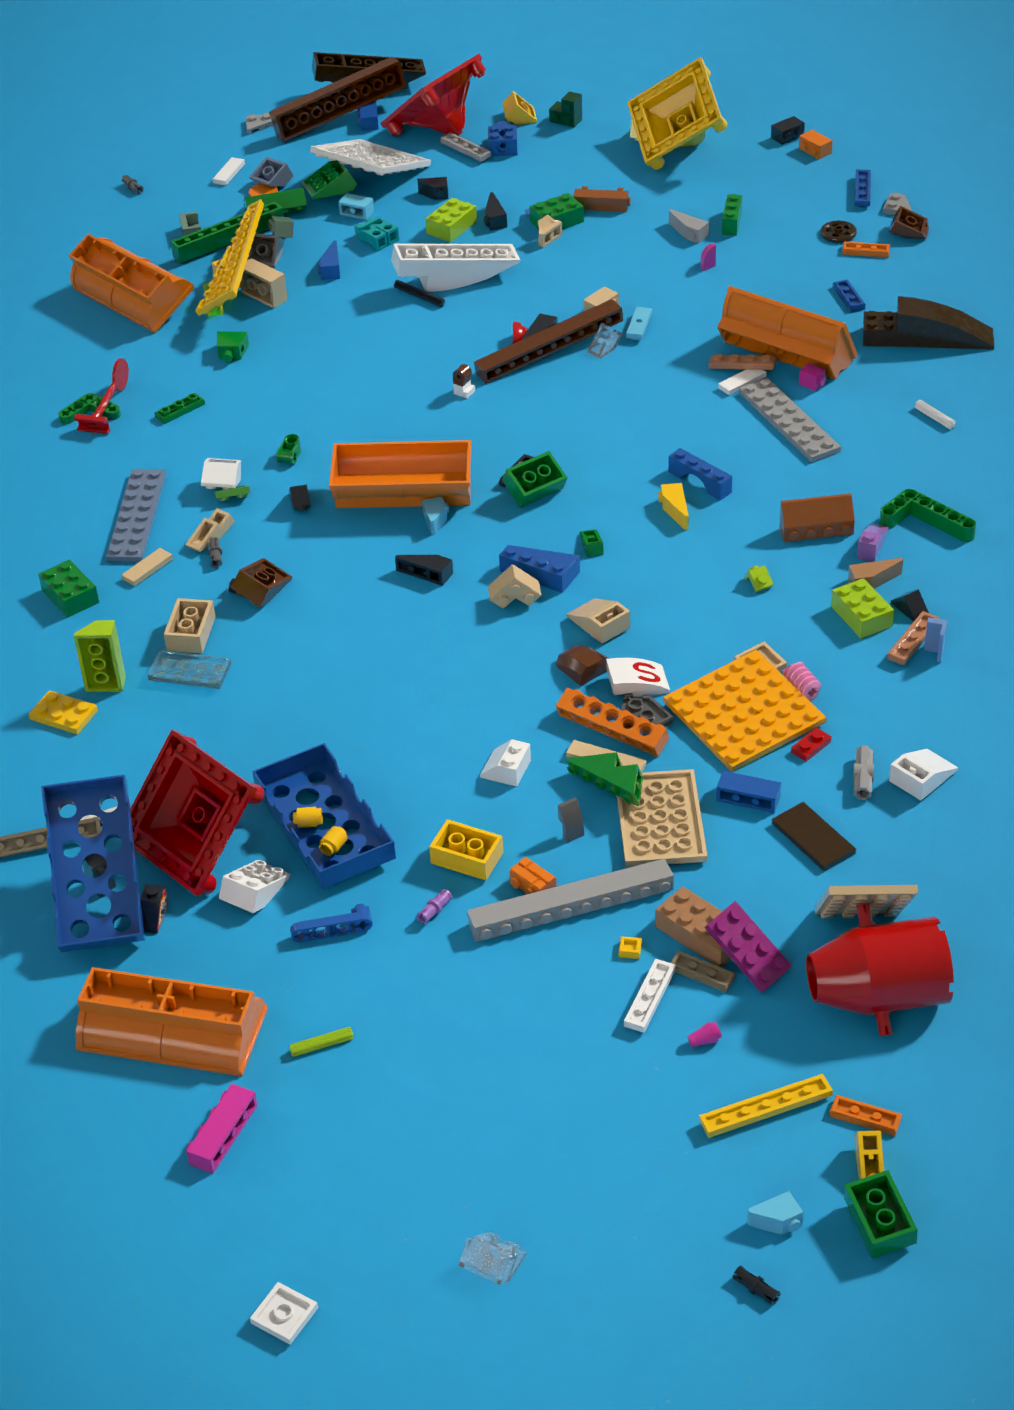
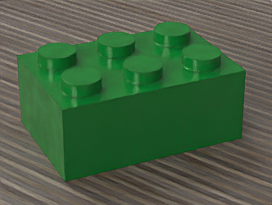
(561, 208)
(534, 479)
(68, 588)
(880, 1214)

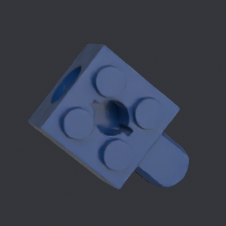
(502, 139)

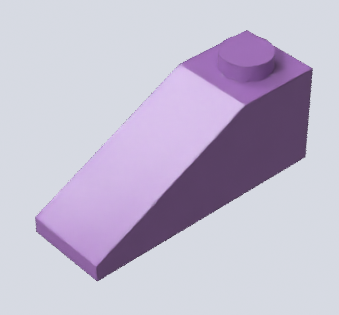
(871, 542)

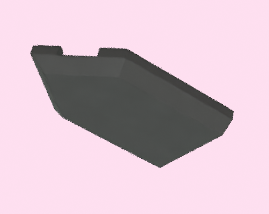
(647, 708)

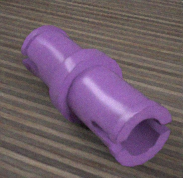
(434, 906)

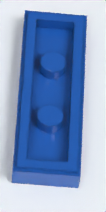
(849, 295)

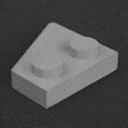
(258, 121)
(893, 203)

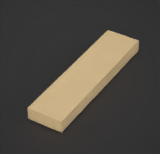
(580, 749)

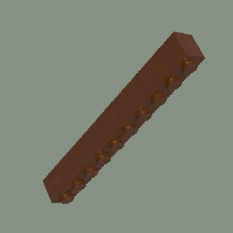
(547, 341)

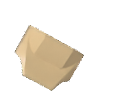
(548, 230)

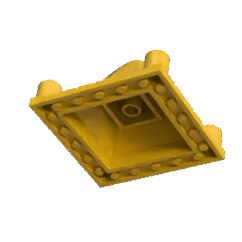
(675, 113)

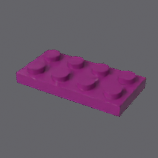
(748, 946)

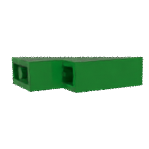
(609, 774)

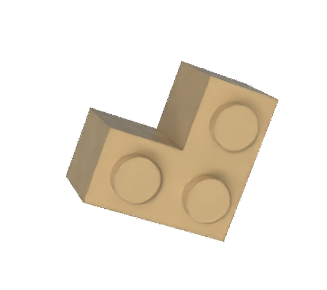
(514, 584)

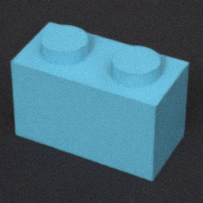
(356, 206)

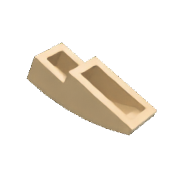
(213, 527)

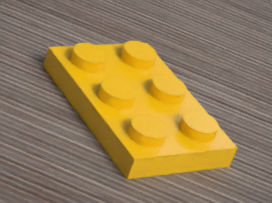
(63, 712)

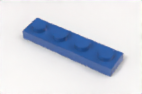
(862, 187)

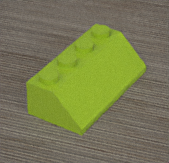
(100, 657)

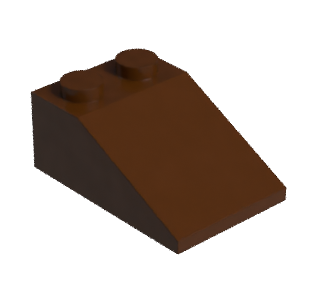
(260, 582)

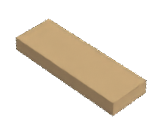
(147, 566)

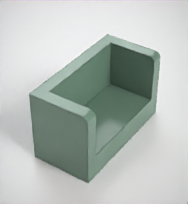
(189, 223)

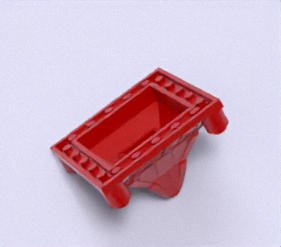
(439, 103)
(189, 812)

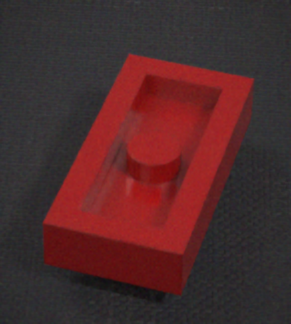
(811, 744)

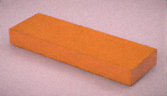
(866, 249)
(865, 1115)

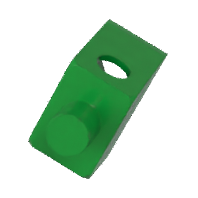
(231, 345)

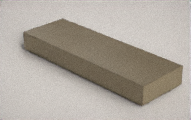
(703, 971)

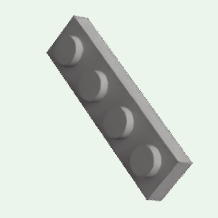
(465, 147)

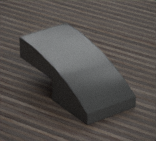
(571, 819)

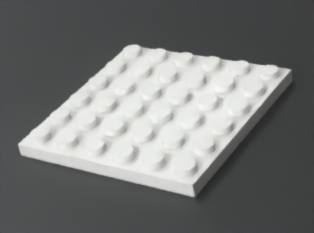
(370, 156)

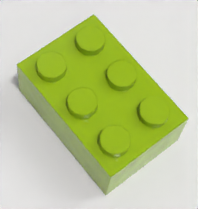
(451, 219)
(862, 608)

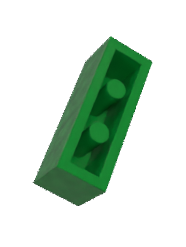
(732, 214)

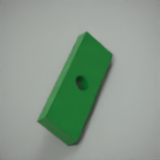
(179, 408)

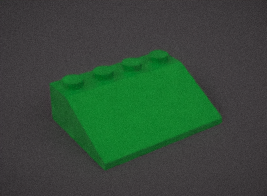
(329, 181)

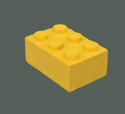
(466, 849)

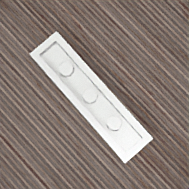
(649, 995)

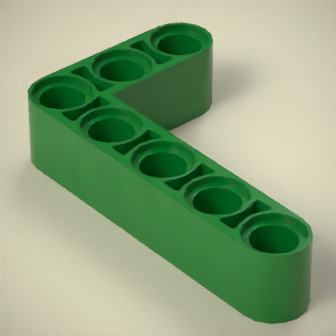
(930, 511)

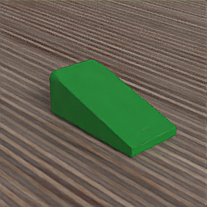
(592, 543)

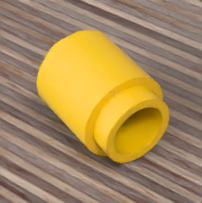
(308, 817)
(333, 841)

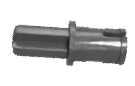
(132, 184)
(215, 552)

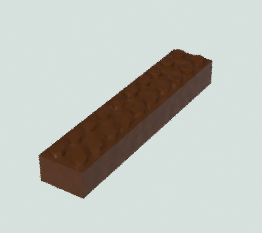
(337, 99)

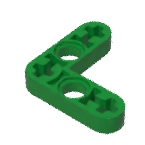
(86, 403)

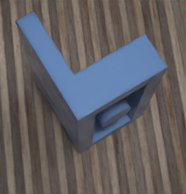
(935, 636)

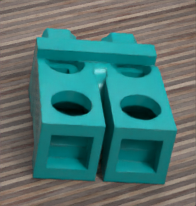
(377, 233)

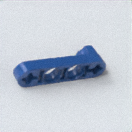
(359, 916)

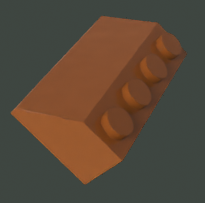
(817, 517)

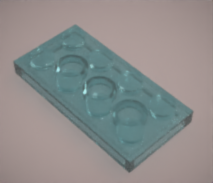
(189, 669)

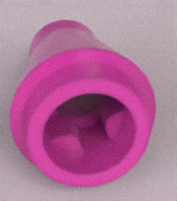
(705, 1035)

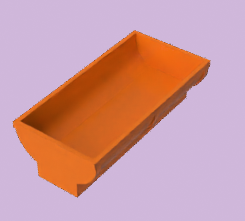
(126, 282)
(785, 332)
(400, 473)
(168, 1021)

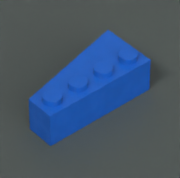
(550, 568)

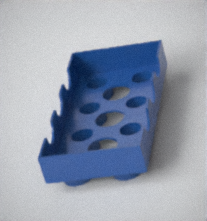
(296, 773)
(65, 871)

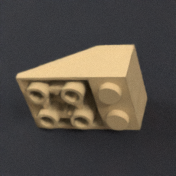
(601, 618)

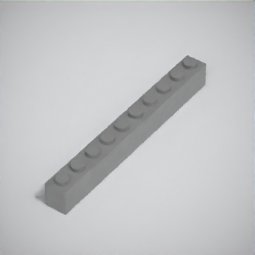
(570, 900)

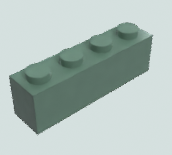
(281, 226)

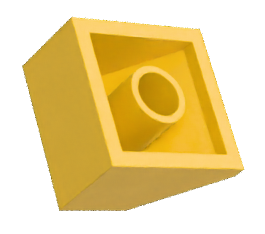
(518, 110)

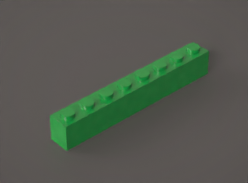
(218, 235)

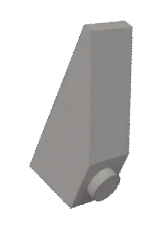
(689, 226)

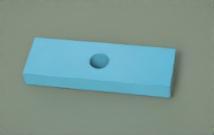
(639, 323)

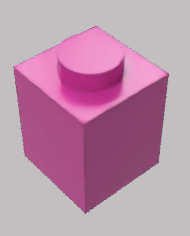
(812, 377)

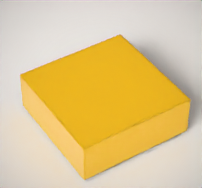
(630, 947)

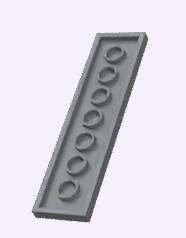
(790, 420)

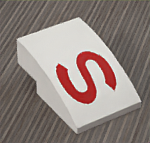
(636, 677)

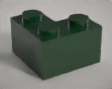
(568, 111)

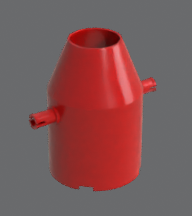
(882, 968)

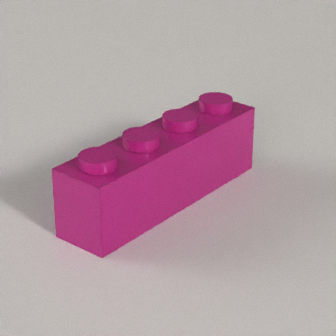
(221, 1128)

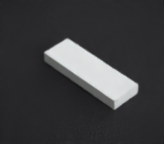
(228, 171)
(741, 379)

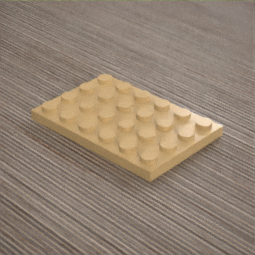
(665, 821)
(882, 898)

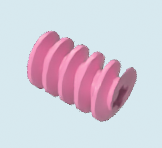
(803, 680)

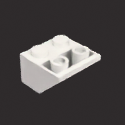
(221, 473)

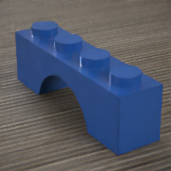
(715, 480)

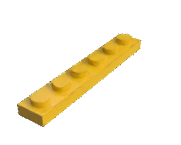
(765, 1105)

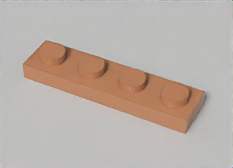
(735, 361)
(910, 640)

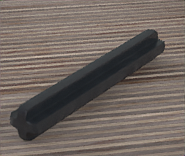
(419, 293)

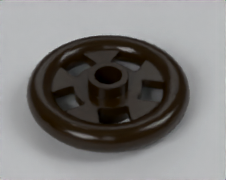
(838, 231)

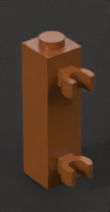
(603, 199)

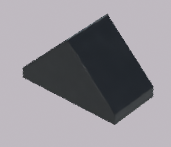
(910, 604)

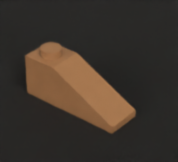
(876, 572)

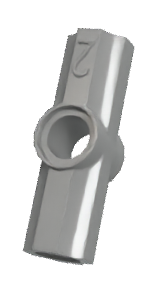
(863, 772)

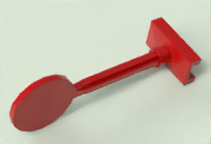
(95, 422)

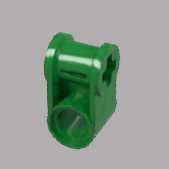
(289, 449)

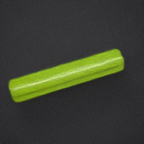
(321, 1041)

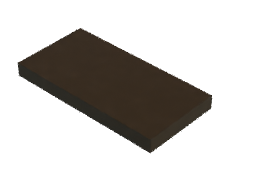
(813, 836)

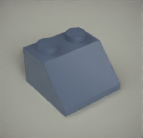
(272, 173)

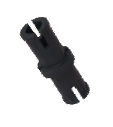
(756, 1285)

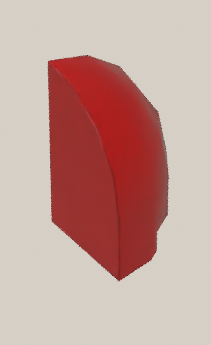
(518, 331)

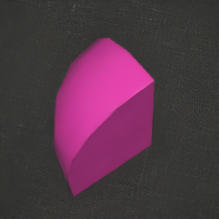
(708, 257)

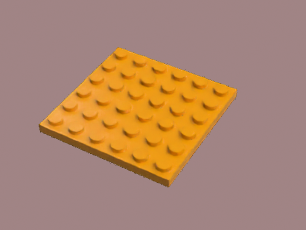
(744, 710)

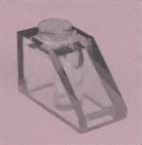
(604, 341)

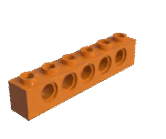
(651, 743)

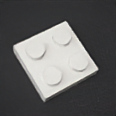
(284, 1313)

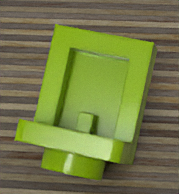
(759, 578)

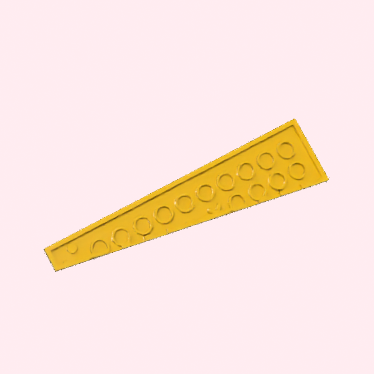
(232, 265)

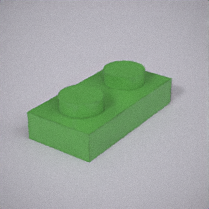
(239, 491)

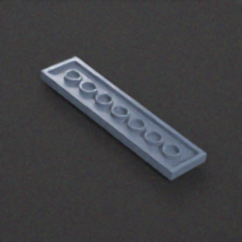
(136, 516)

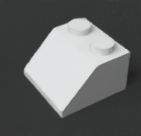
(508, 763)

